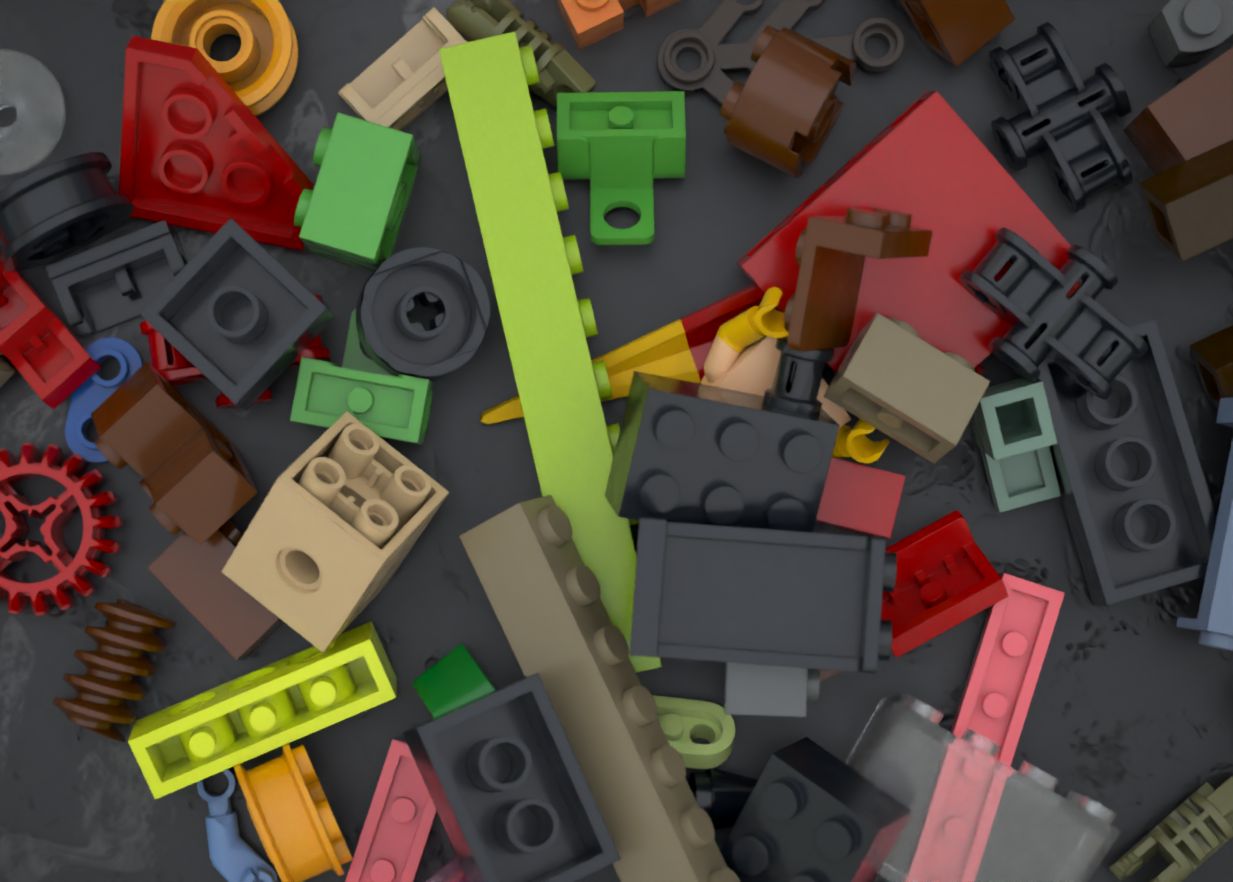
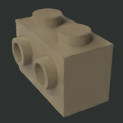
(907, 387)

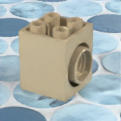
(334, 531)

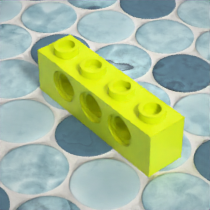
(262, 710)

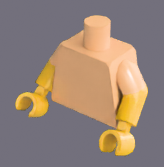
(747, 361)

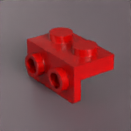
(938, 583)

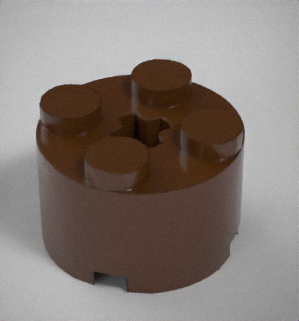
(787, 100)

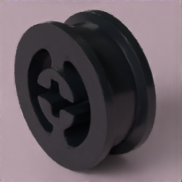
(59, 211)

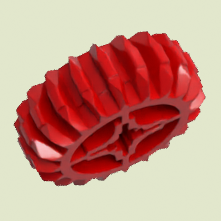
(59, 511)

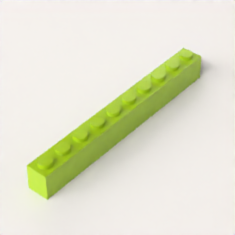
(539, 305)

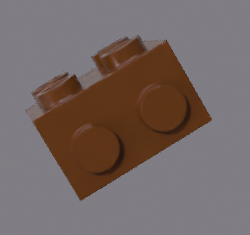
(831, 271)

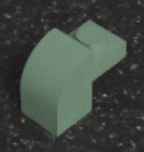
(1014, 440)

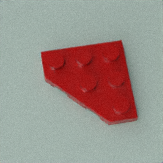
(200, 151)

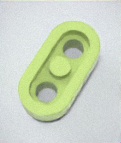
(692, 719)

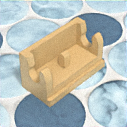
(405, 76)

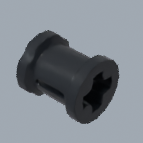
(798, 379)

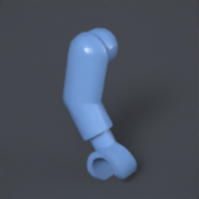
(227, 850)

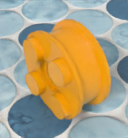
(268, 47)
(293, 816)

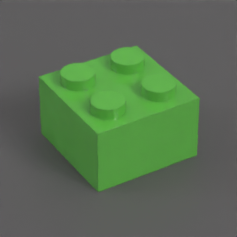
(358, 192)

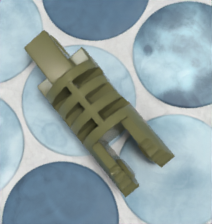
(555, 66)
(1185, 835)

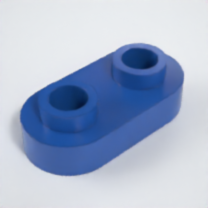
(95, 392)

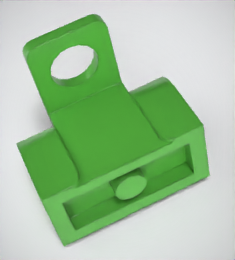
(621, 147)
(383, 402)

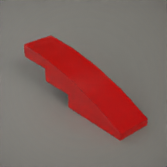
(40, 341)

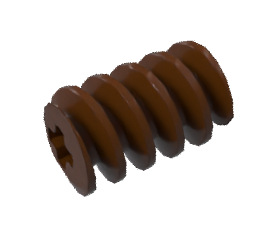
(113, 667)

